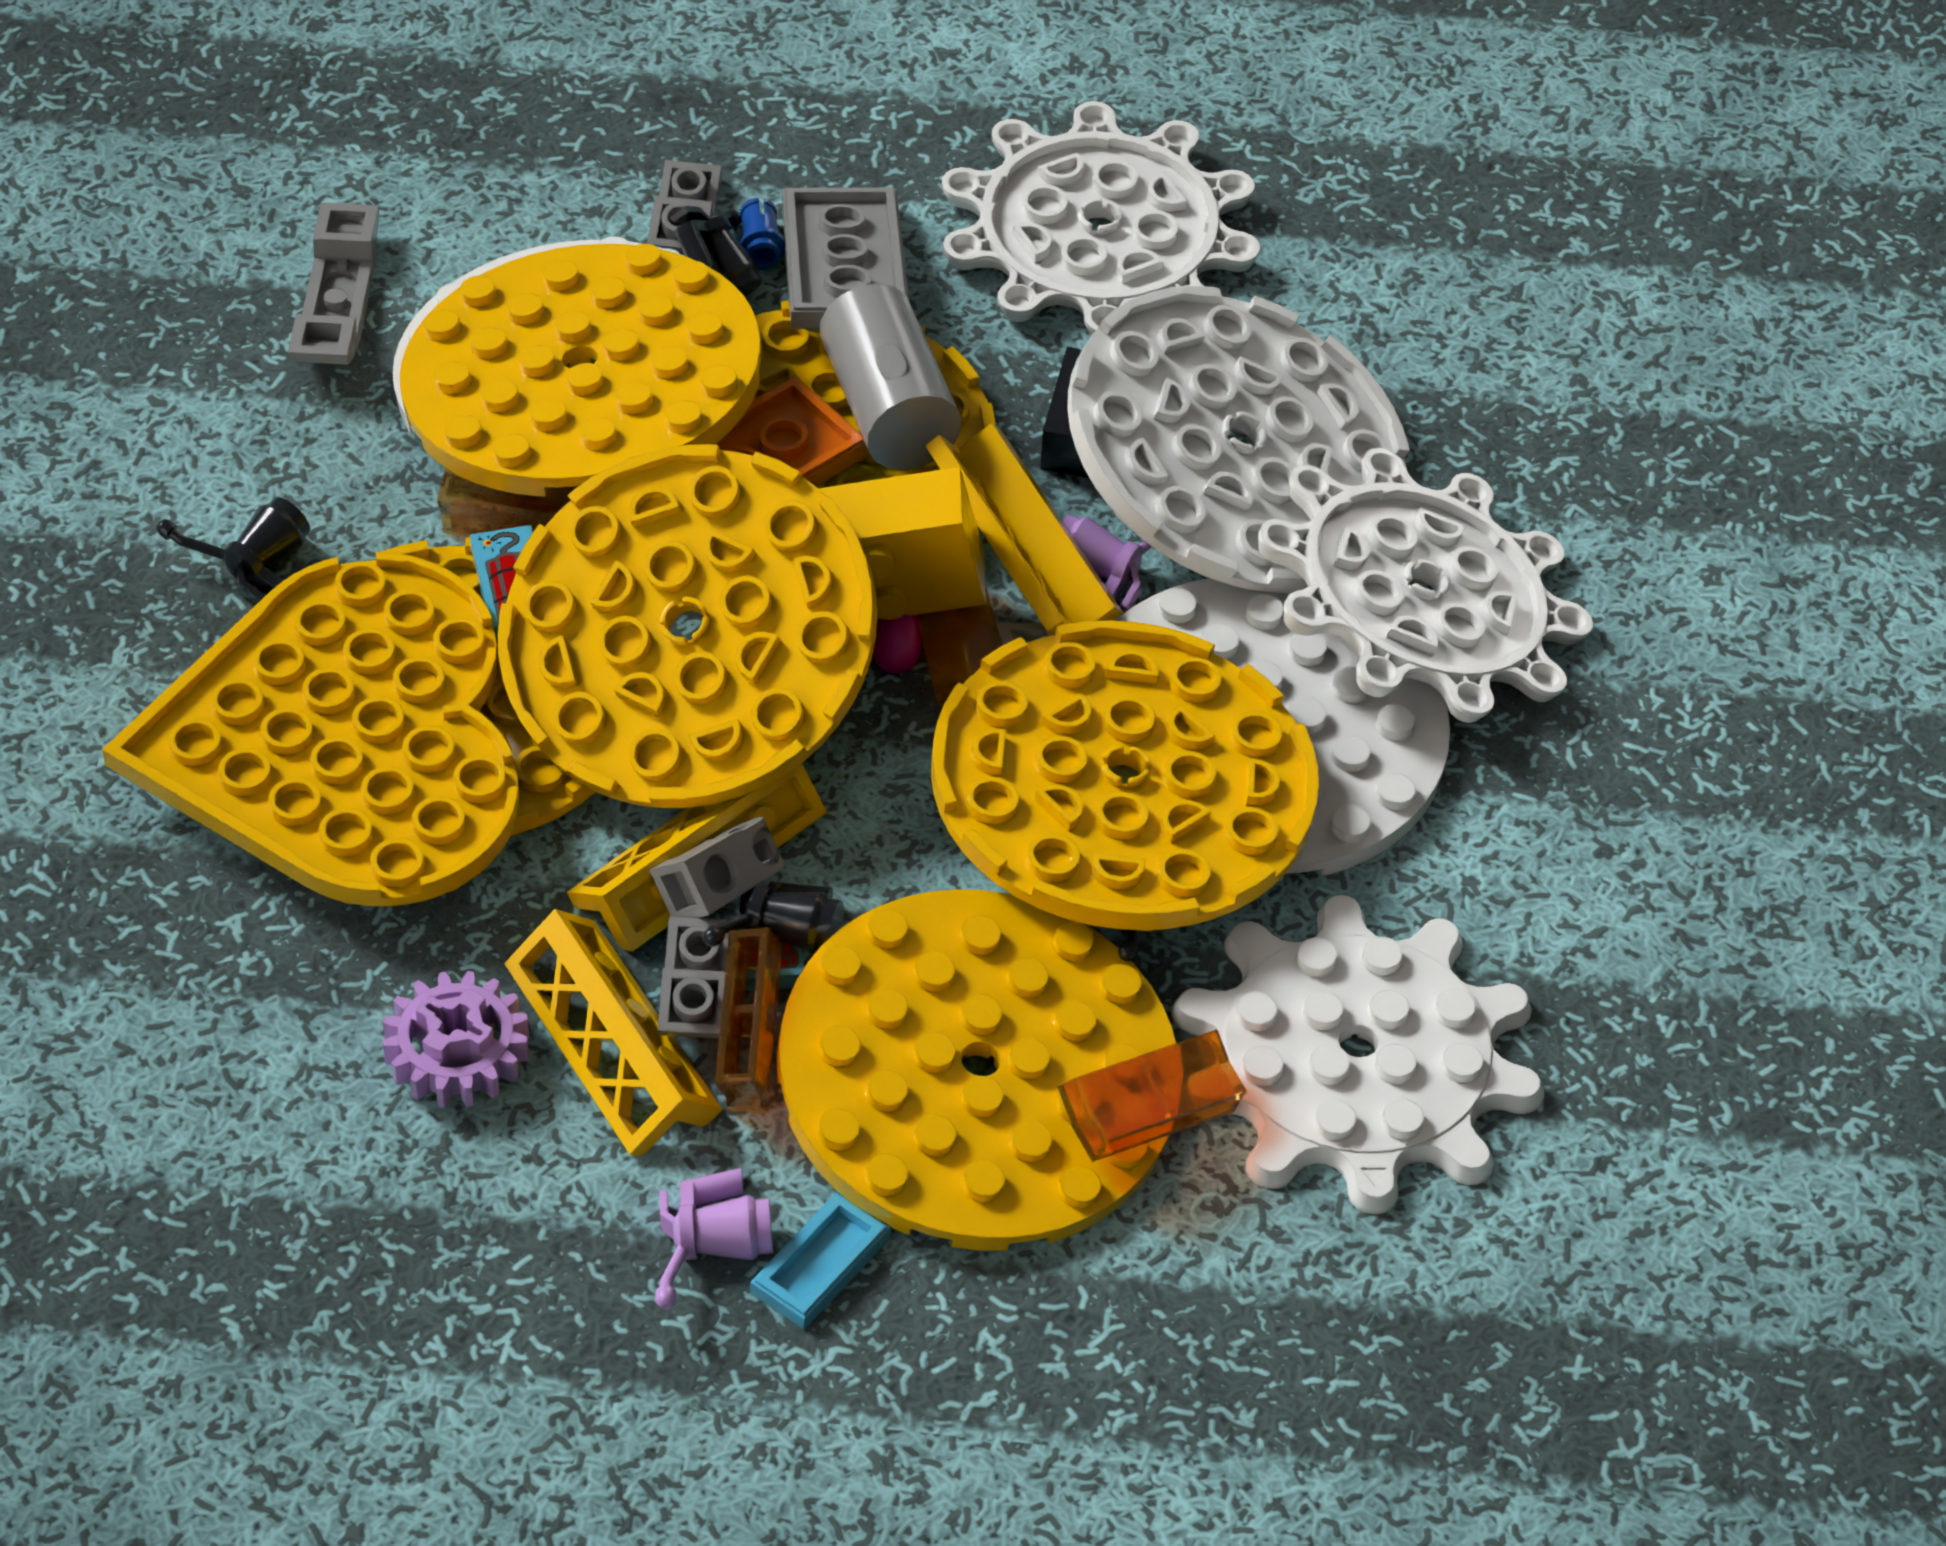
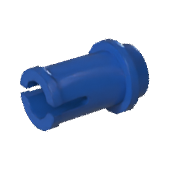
(761, 233)

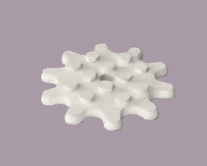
(1049, 188)
(1486, 581)
(1371, 1112)

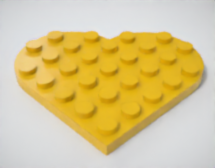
(342, 733)

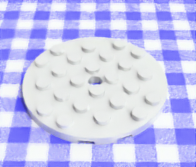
(1157, 412)
(1372, 753)

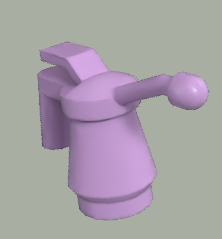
(1109, 557)
(726, 1229)

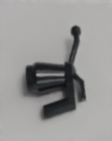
(712, 243)
(268, 538)
(793, 912)

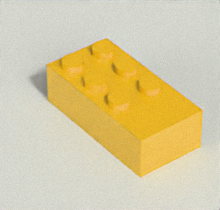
(917, 541)

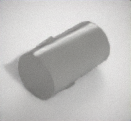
(889, 375)

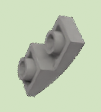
(682, 186)
(692, 980)

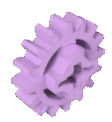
(456, 1039)

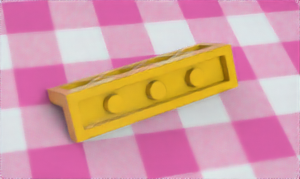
(1026, 531)
(625, 886)
(630, 1022)

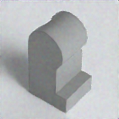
(718, 870)

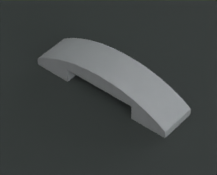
(337, 285)

